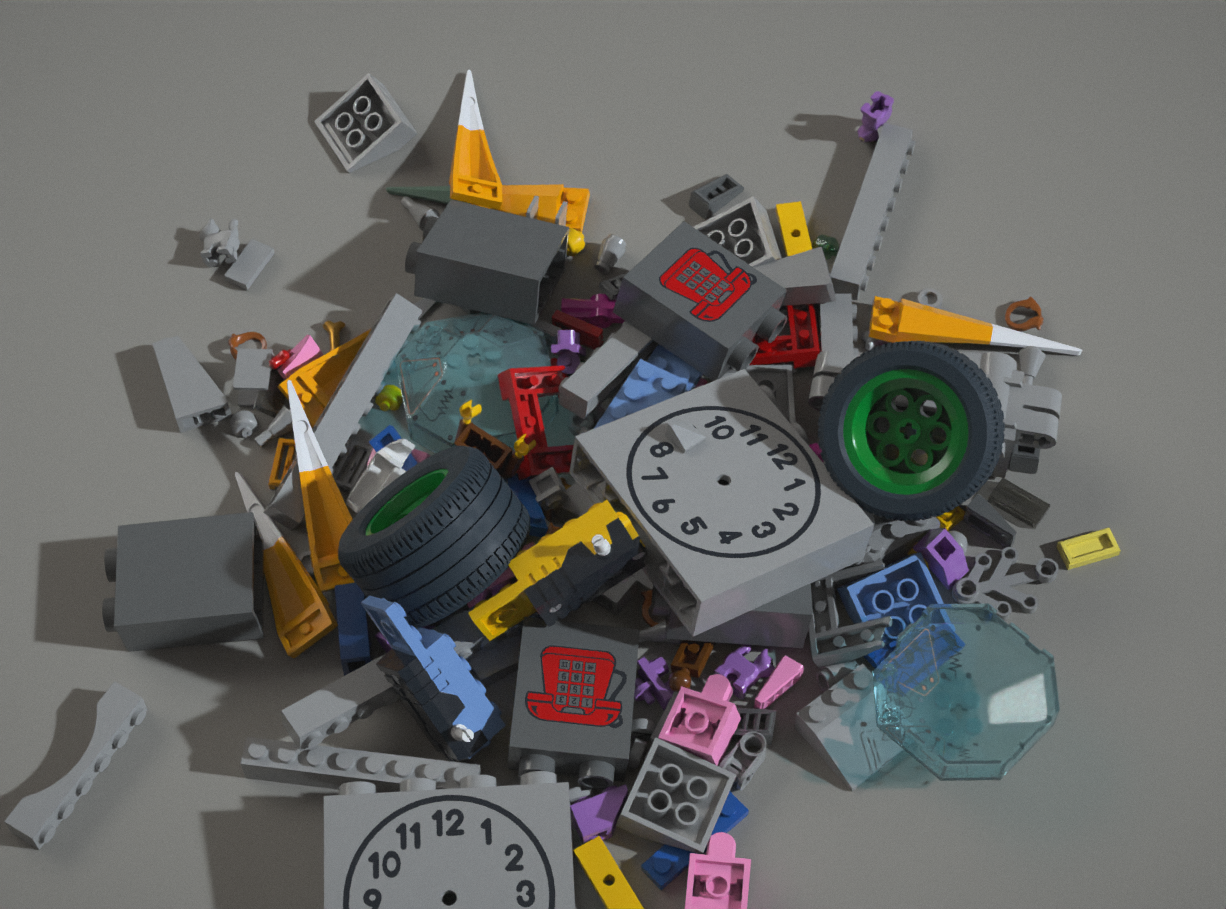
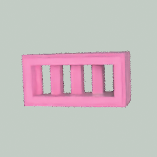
(781, 679)

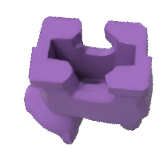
(875, 116)
(744, 673)

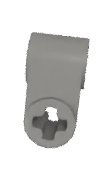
(743, 762)

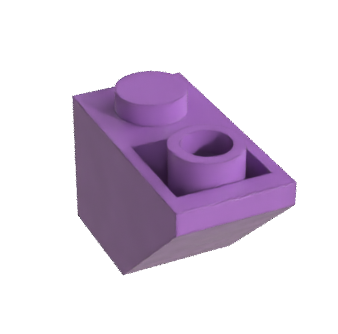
(943, 556)
(599, 813)

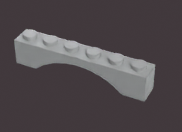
(40, 813)

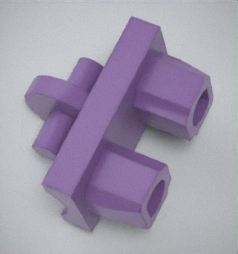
(568, 350)
(651, 673)

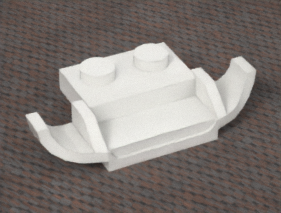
(380, 472)

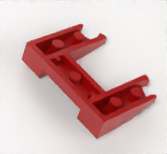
(799, 346)
(522, 390)

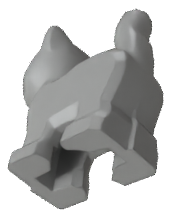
(219, 242)

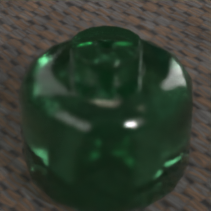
(829, 245)

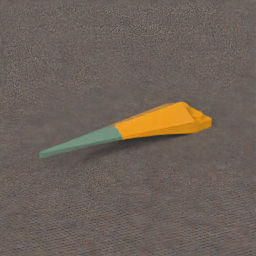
(517, 200)

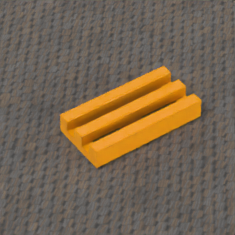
(273, 482)

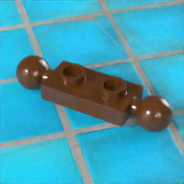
(688, 663)

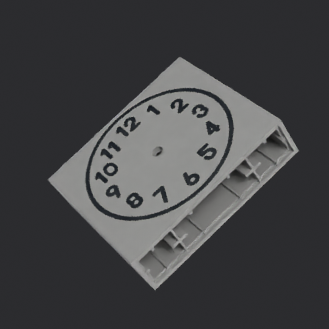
(732, 515)
(450, 845)

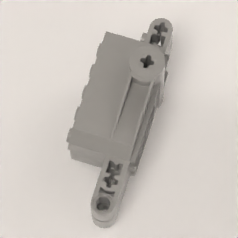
(1028, 409)

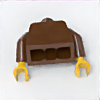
(499, 454)

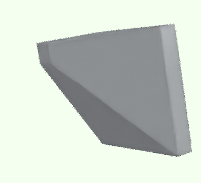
(684, 435)

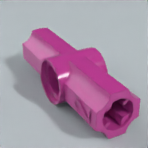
(596, 310)

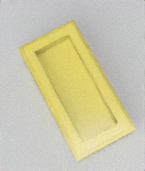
(1088, 548)

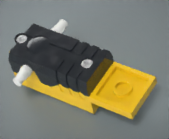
(565, 570)

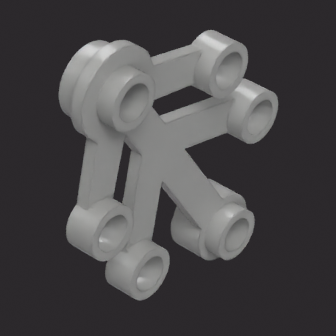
(1002, 584)

